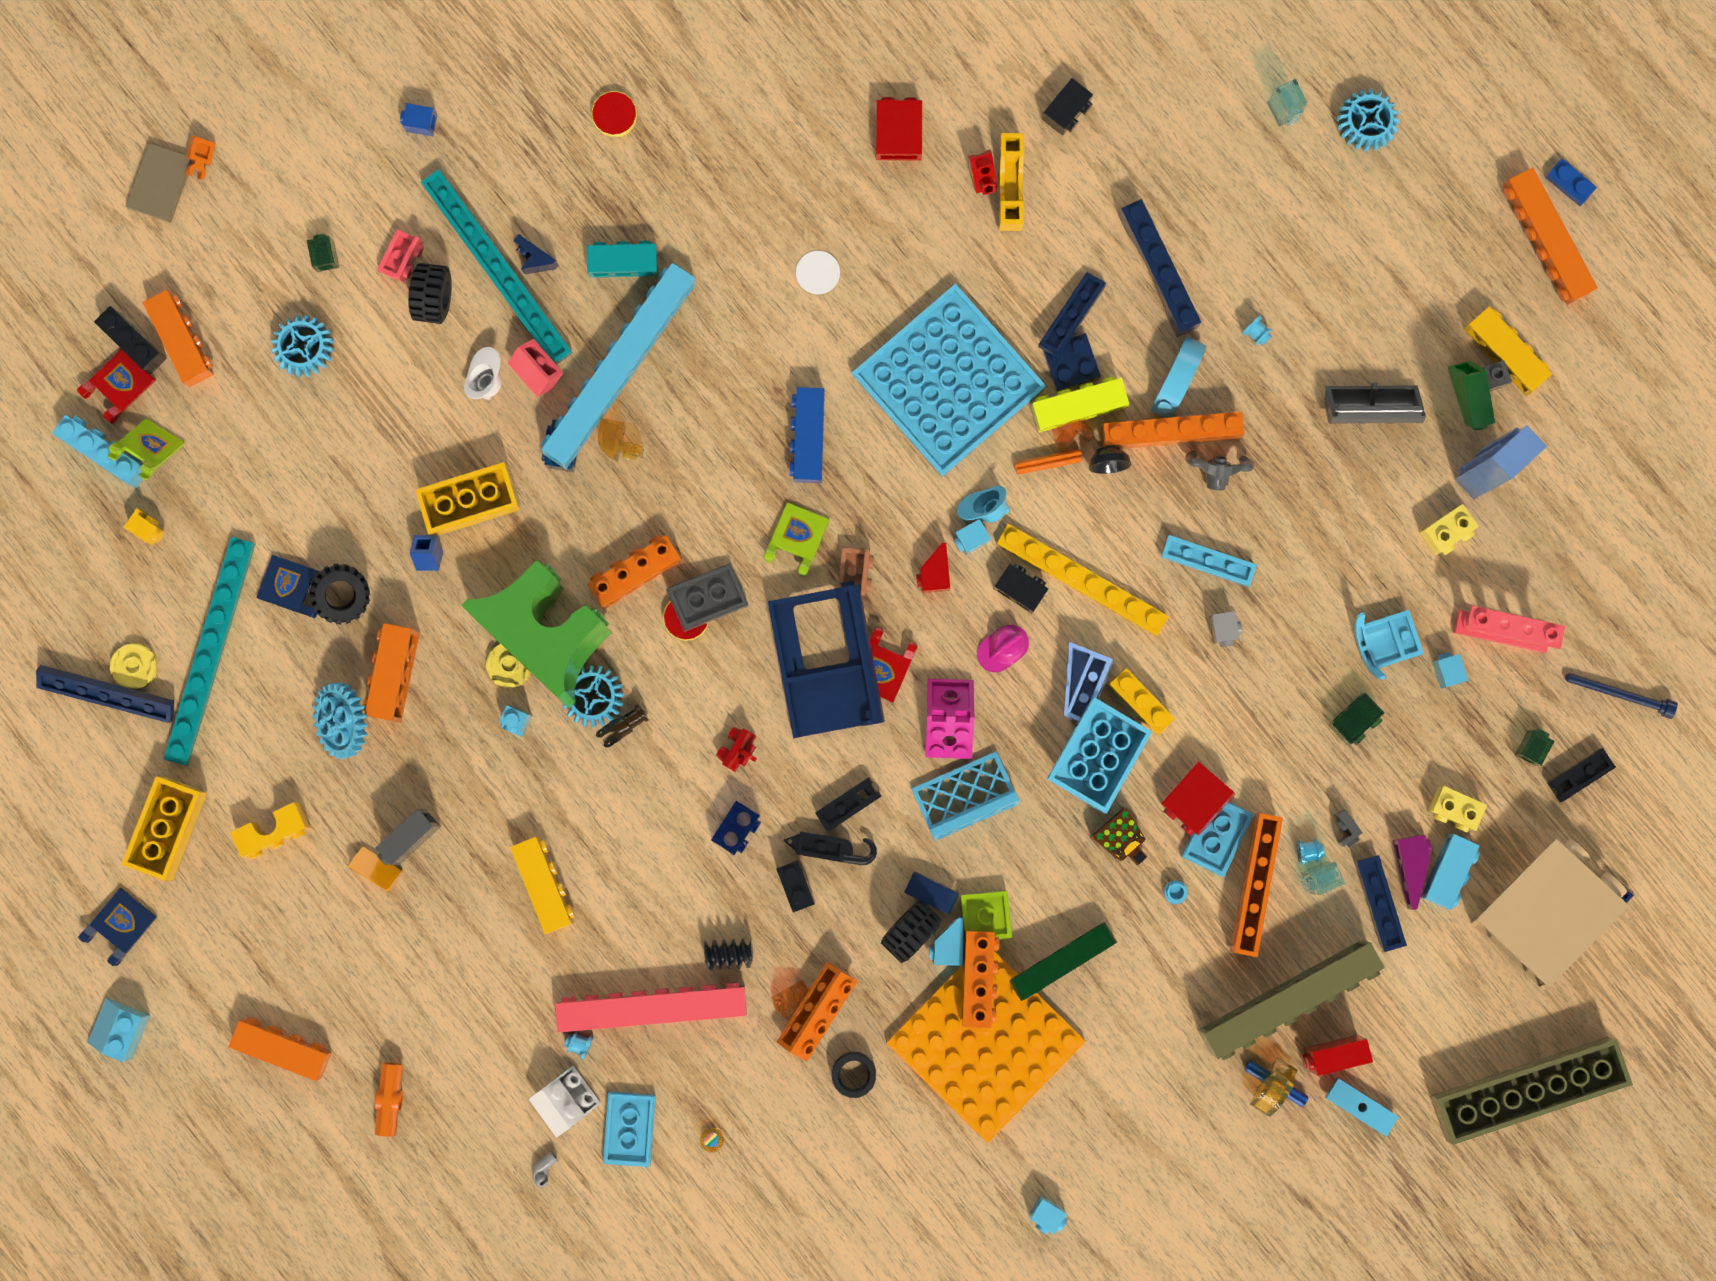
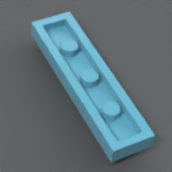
(1208, 561)

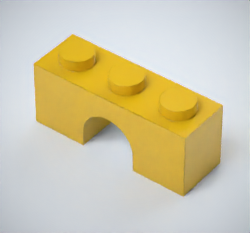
(1145, 705)
(289, 823)

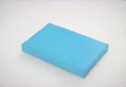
(1219, 841)
(629, 1129)

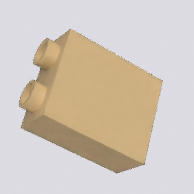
(1552, 912)

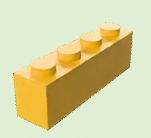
(1502, 343)
(542, 885)

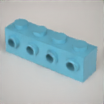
(97, 449)

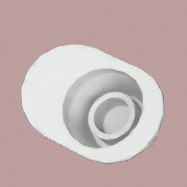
(483, 375)

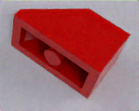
(935, 572)

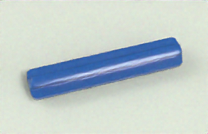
(1261, 1073)

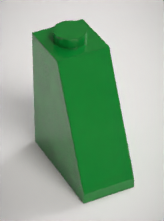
(1473, 394)

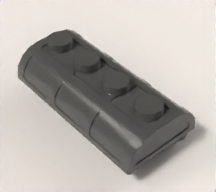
(1374, 404)

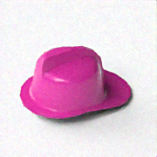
(1003, 648)

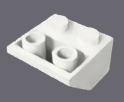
(564, 1101)

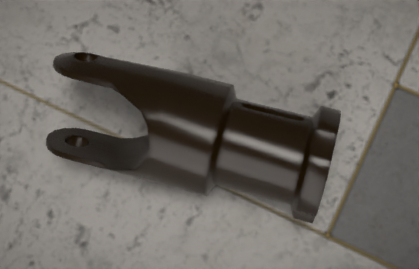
(622, 725)

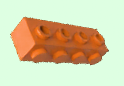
(634, 572)
(978, 979)
(817, 1011)

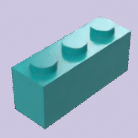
(622, 259)

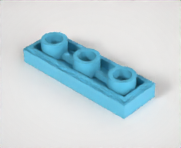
(1372, 1114)

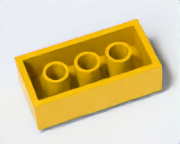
(468, 499)
(164, 828)

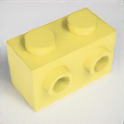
(1449, 529)
(1456, 808)

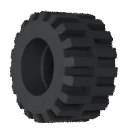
(430, 293)
(353, 608)
(911, 931)

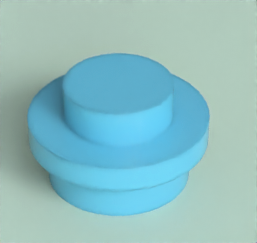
(1175, 892)

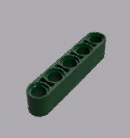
(1063, 961)

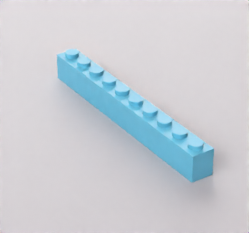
(618, 366)

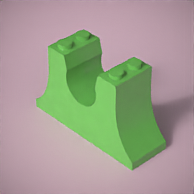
(549, 653)

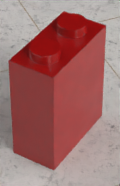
(899, 129)
(1197, 799)
(1337, 1055)

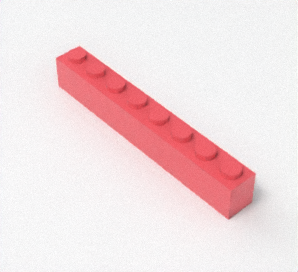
(651, 1008)

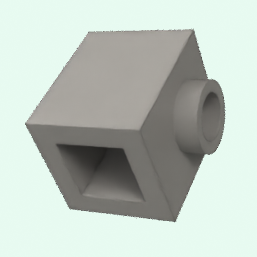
(1225, 628)

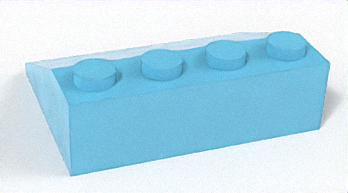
(1099, 755)

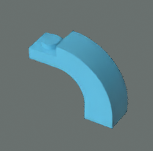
(1178, 378)

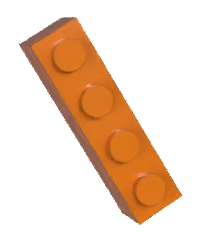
(178, 338)
(280, 1049)

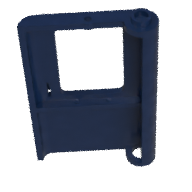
(833, 694)

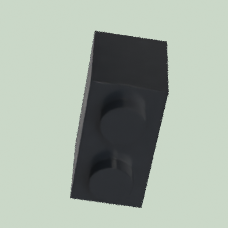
(1067, 107)
(1021, 588)
(795, 886)

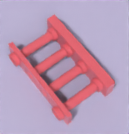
(1509, 629)

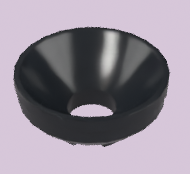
(1109, 460)

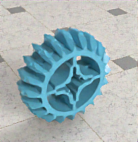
(1380, 104)
(293, 349)
(595, 685)

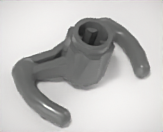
(1219, 469)

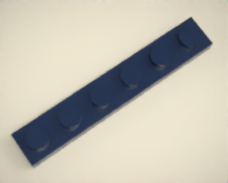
(105, 694)

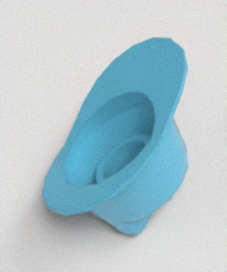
(987, 505)

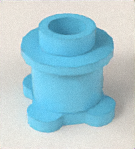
(1258, 332)
(1310, 851)
(578, 1044)

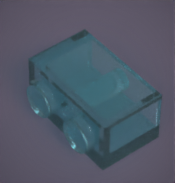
(1287, 103)
(1322, 878)

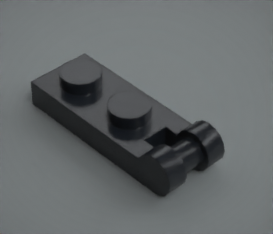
(1582, 774)
(847, 805)

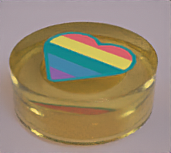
(712, 1139)

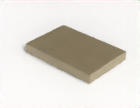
(159, 183)

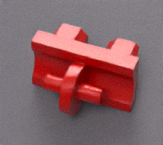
(983, 173)
(740, 751)

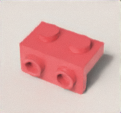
(400, 256)

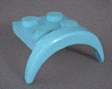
(1386, 641)

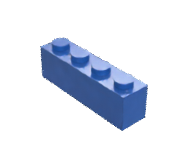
(808, 435)

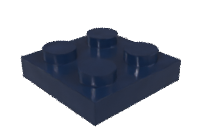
(1074, 365)

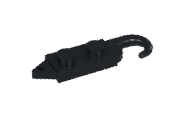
(830, 848)

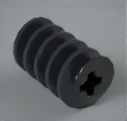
(728, 954)

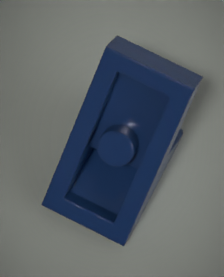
(538, 259)

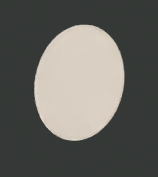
(817, 272)

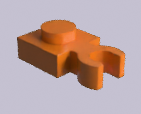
(201, 154)

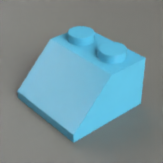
(118, 1030)

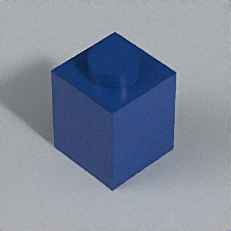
(418, 119)
(426, 552)

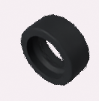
(840, 1062)

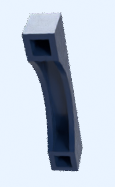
(1148, 242)

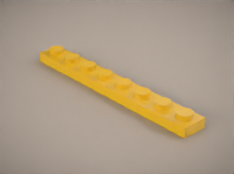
(1082, 580)

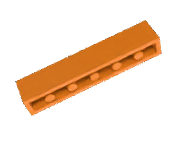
(1549, 236)
(1173, 430)
(1256, 884)

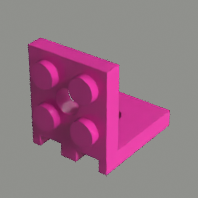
(950, 718)

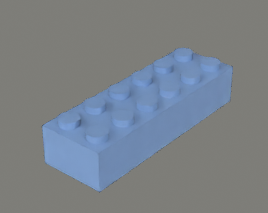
(1499, 461)

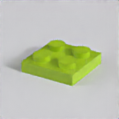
(987, 913)

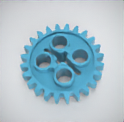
(340, 720)

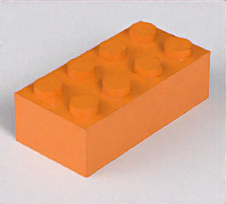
(391, 672)

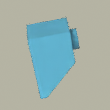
(948, 945)

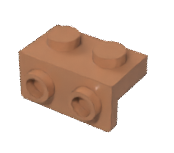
(855, 567)

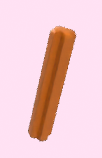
(1048, 461)

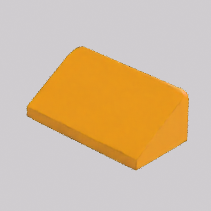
(373, 869)

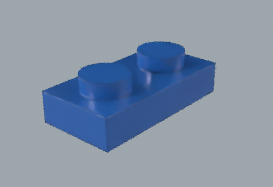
(1570, 182)

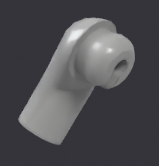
(541, 1170)

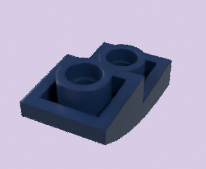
(931, 892)

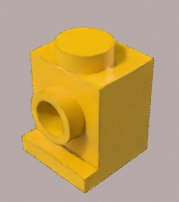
(144, 527)

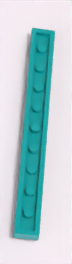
(496, 267)
(209, 651)

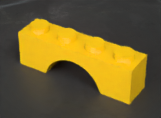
(1011, 182)

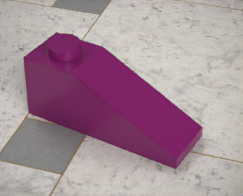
(1413, 863)

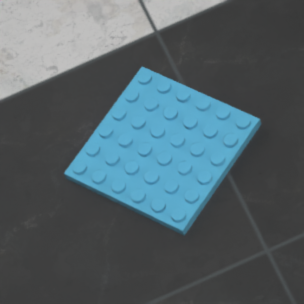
(948, 380)

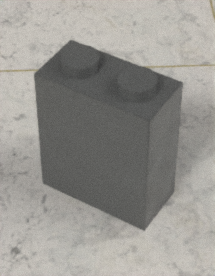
(407, 837)

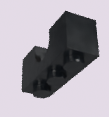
(130, 340)

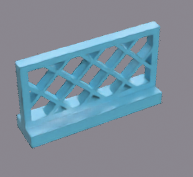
(972, 815)

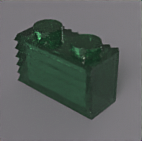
(1357, 719)

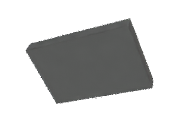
(707, 597)

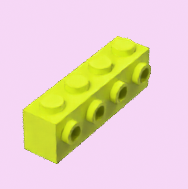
(1080, 404)

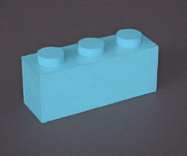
(1450, 872)

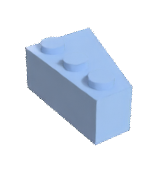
(1085, 679)

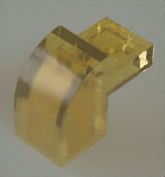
(611, 441)
(1275, 1088)

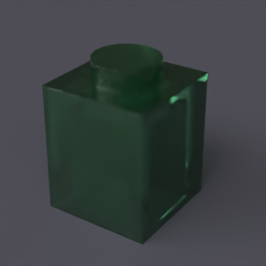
(322, 253)
(1535, 747)

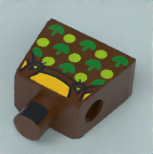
(1121, 837)

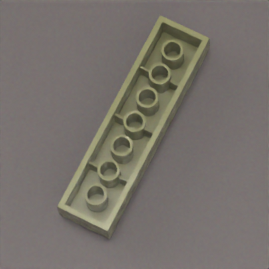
(1291, 999)
(1531, 1090)

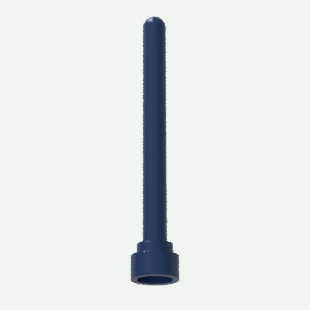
(1666, 708)

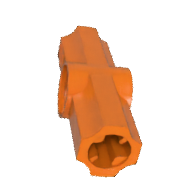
(388, 1099)

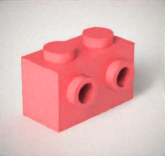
(535, 367)

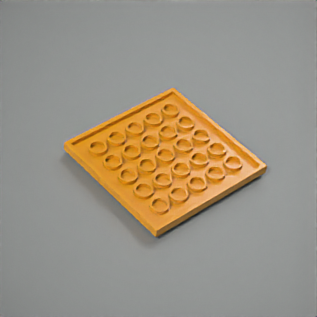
(986, 1070)

